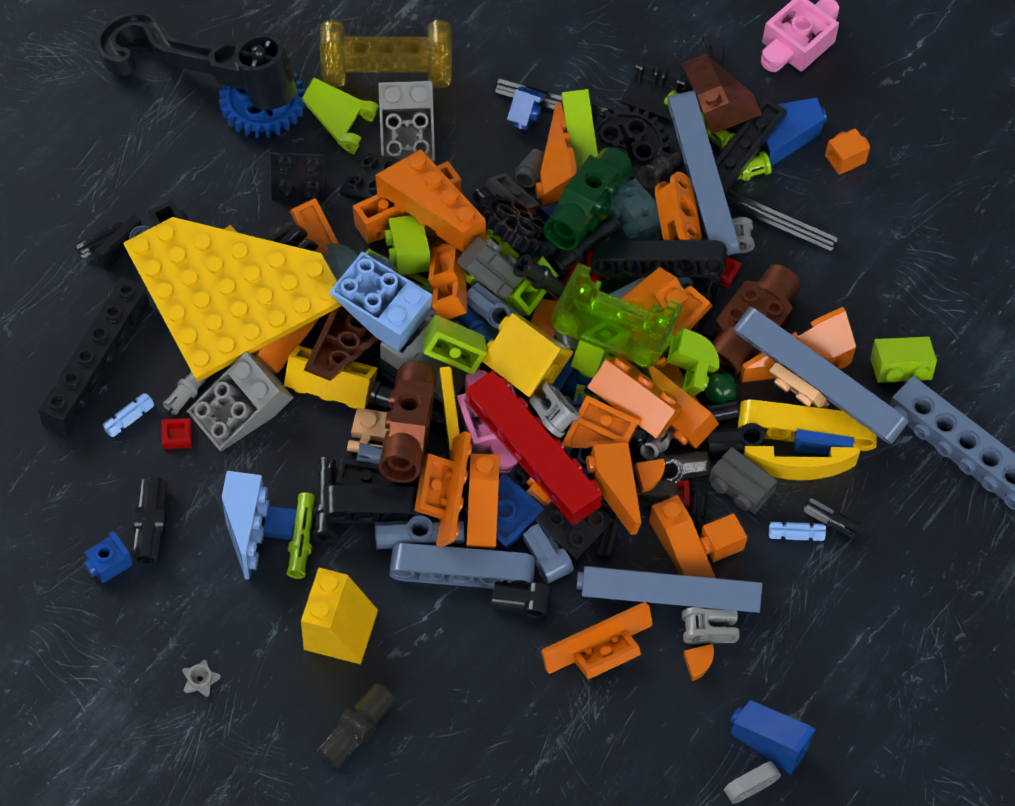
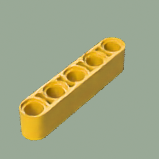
(782, 421)

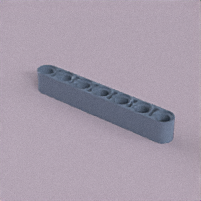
(702, 170)
(821, 374)

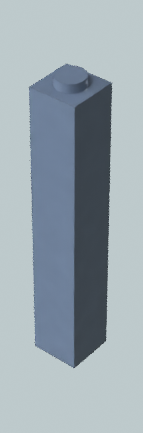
(670, 589)

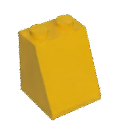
(526, 355)
(337, 617)

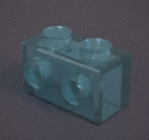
(636, 211)

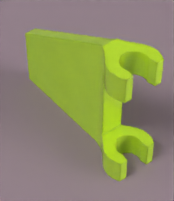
(338, 112)

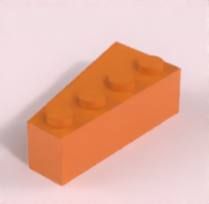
(432, 199)

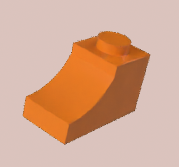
(658, 289)

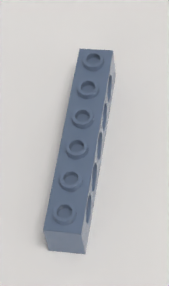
(961, 430)

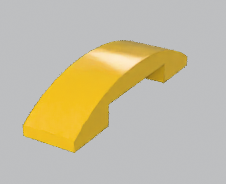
(803, 468)

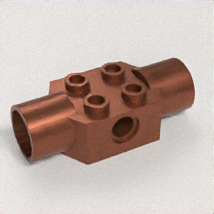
(768, 296)
(408, 422)

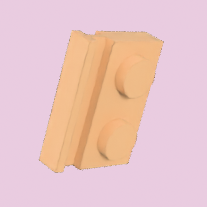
(804, 392)

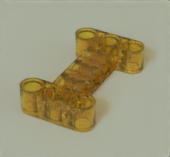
(386, 54)

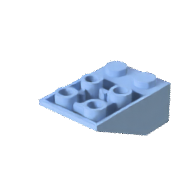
(382, 300)
(243, 509)

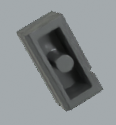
(490, 267)
(742, 481)

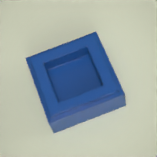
(279, 523)

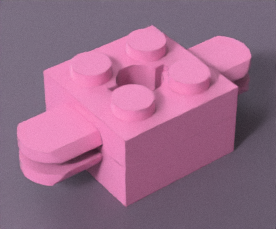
(799, 34)
(482, 438)

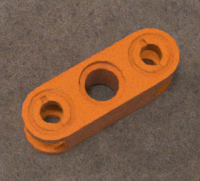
(677, 209)

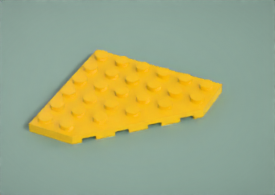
(228, 289)

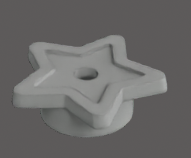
(200, 670)

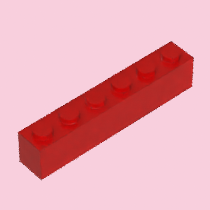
(533, 447)

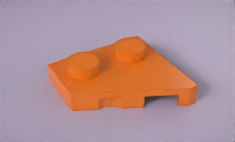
(599, 425)

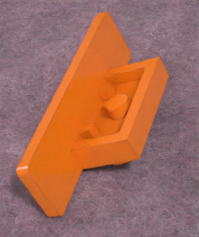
(442, 487)
(600, 645)

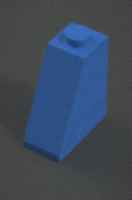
(799, 127)
(772, 734)

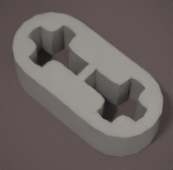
(752, 782)

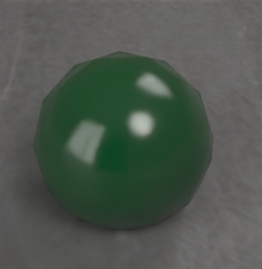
(720, 388)

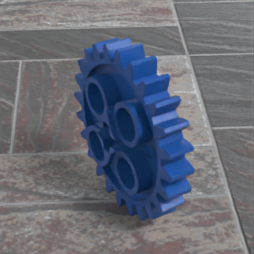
(240, 112)

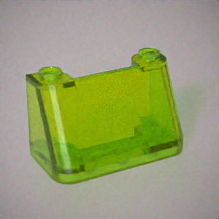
(613, 323)

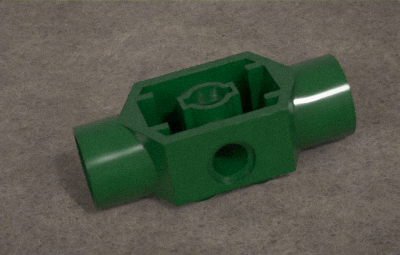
(587, 198)

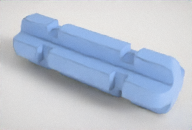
(128, 415)
(797, 531)

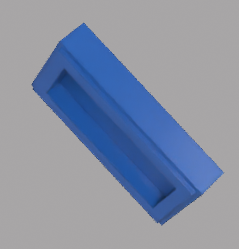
(819, 443)

